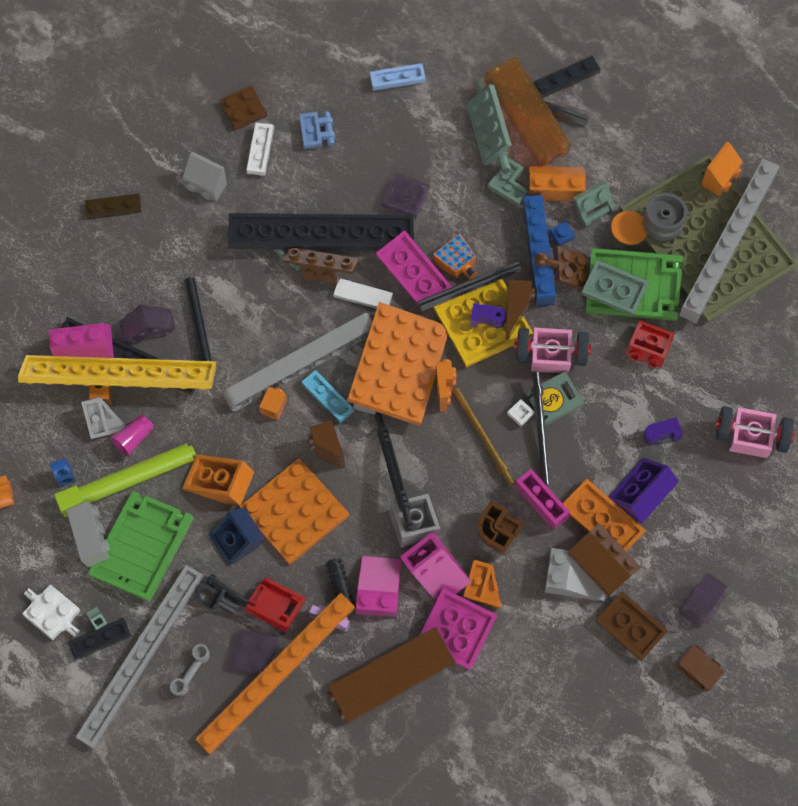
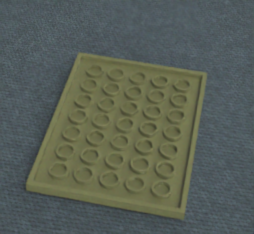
(757, 260)

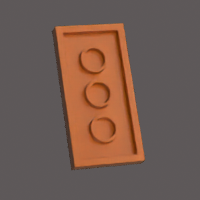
(591, 506)

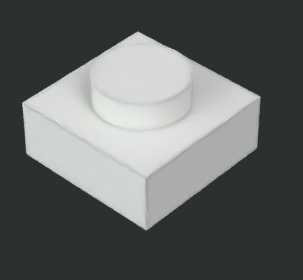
(520, 413)

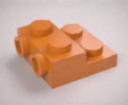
(445, 381)

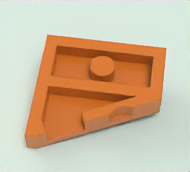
(483, 585)

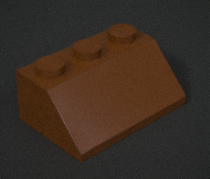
(603, 560)

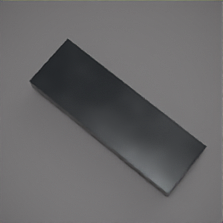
(99, 639)

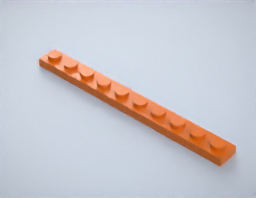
(275, 673)

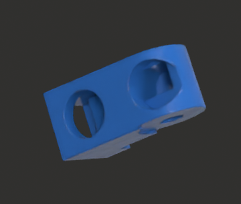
(62, 470)

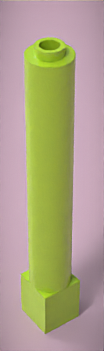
(125, 478)

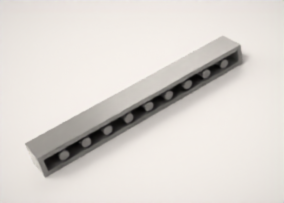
(729, 241)

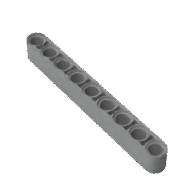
(298, 362)

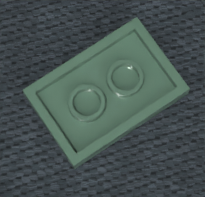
(615, 288)

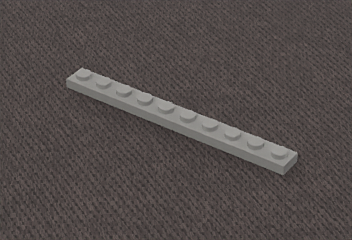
(139, 657)

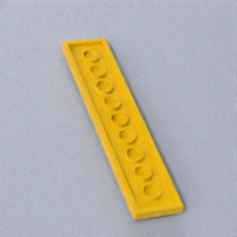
(117, 372)

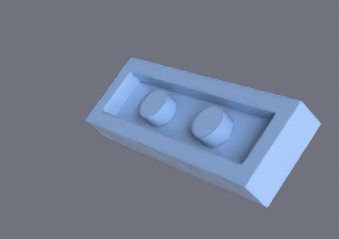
(397, 77)

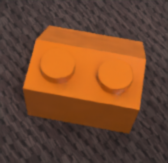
(722, 170)

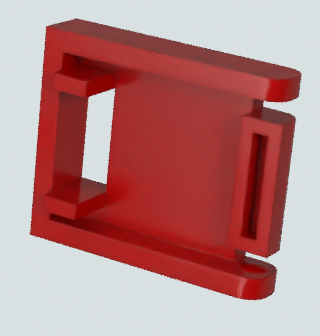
(271, 602)

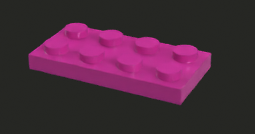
(412, 268)

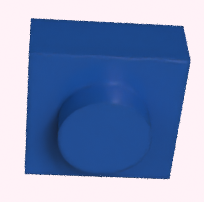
(562, 233)

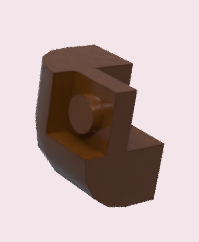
(498, 528)

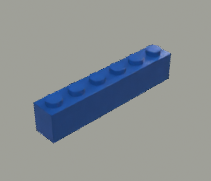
(538, 242)

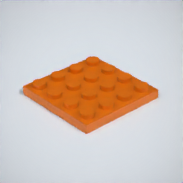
(295, 511)

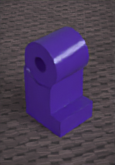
(488, 315)
(663, 430)

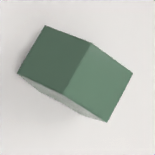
(96, 618)

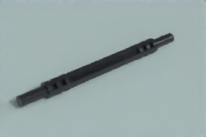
(393, 470)

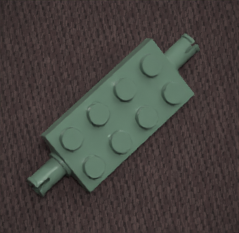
(489, 126)

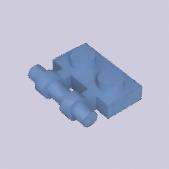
(311, 131)

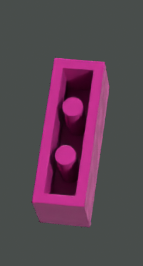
(542, 499)

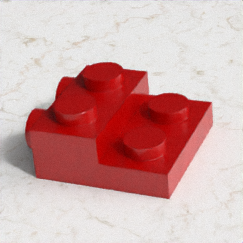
(650, 344)

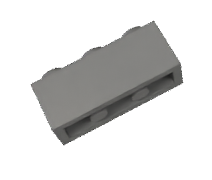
(88, 533)

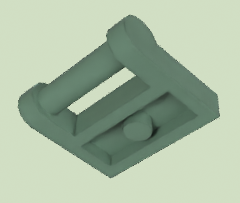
(592, 198)

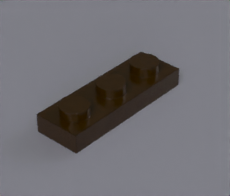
(113, 206)

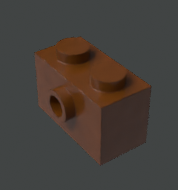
(699, 668)

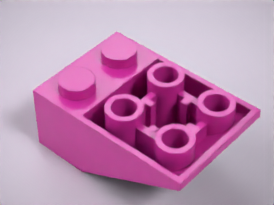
(435, 566)

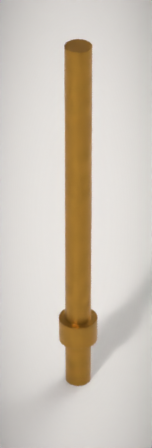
(501, 468)

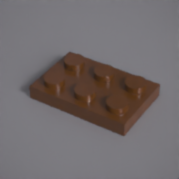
(631, 626)

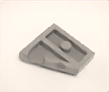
(100, 418)

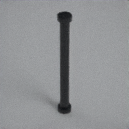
(231, 593)

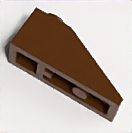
(518, 302)

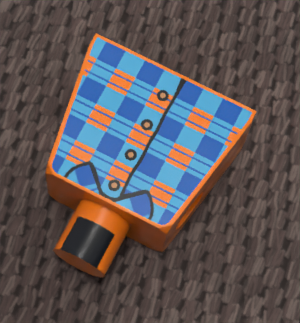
(456, 258)

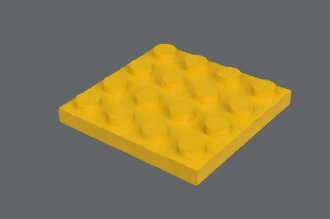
(480, 342)

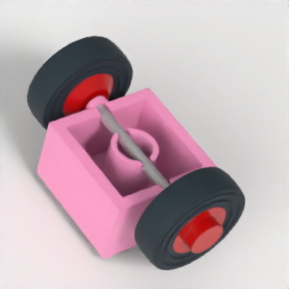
(552, 349)
(753, 431)

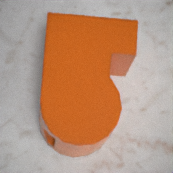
(6, 493)

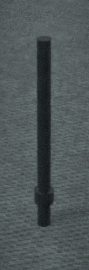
(537, 392)

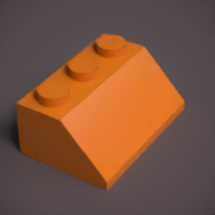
(556, 182)

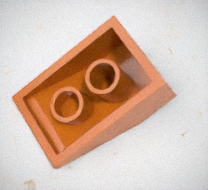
(219, 479)

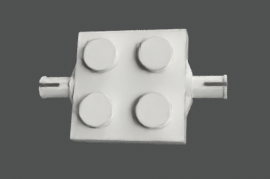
(51, 612)

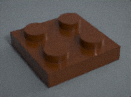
(243, 108)

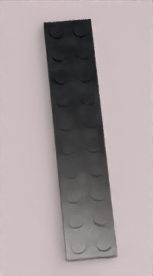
(315, 231)

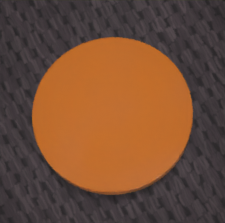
(628, 228)

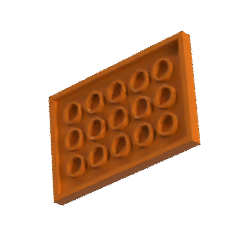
(398, 364)

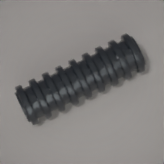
(339, 579)

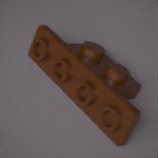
(320, 265)

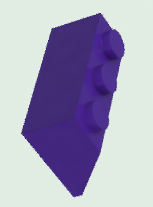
(644, 489)

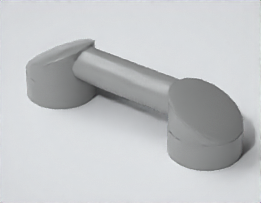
(180, 686)

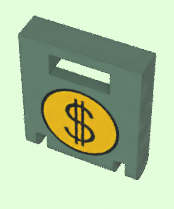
(555, 400)

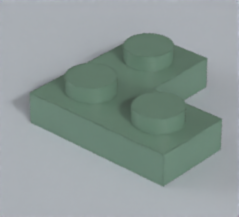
(507, 187)

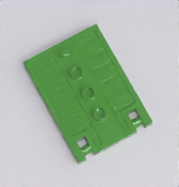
(662, 286)
(142, 546)

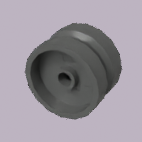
(664, 216)

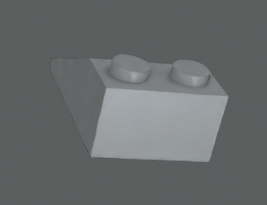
(568, 579)

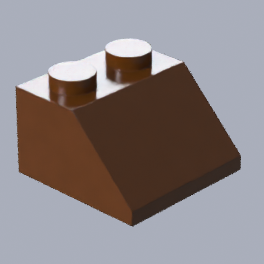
(326, 443)

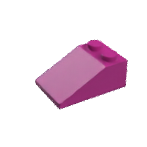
(378, 587)

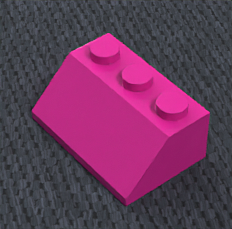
(82, 341)

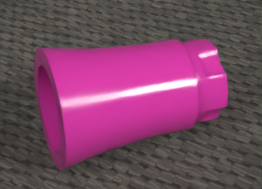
(132, 435)

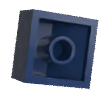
(236, 535)

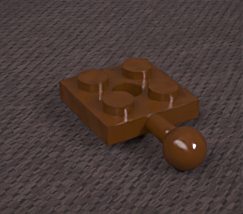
(564, 258)

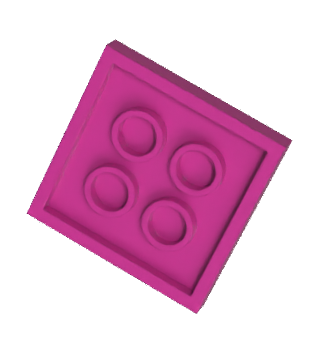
(461, 625)

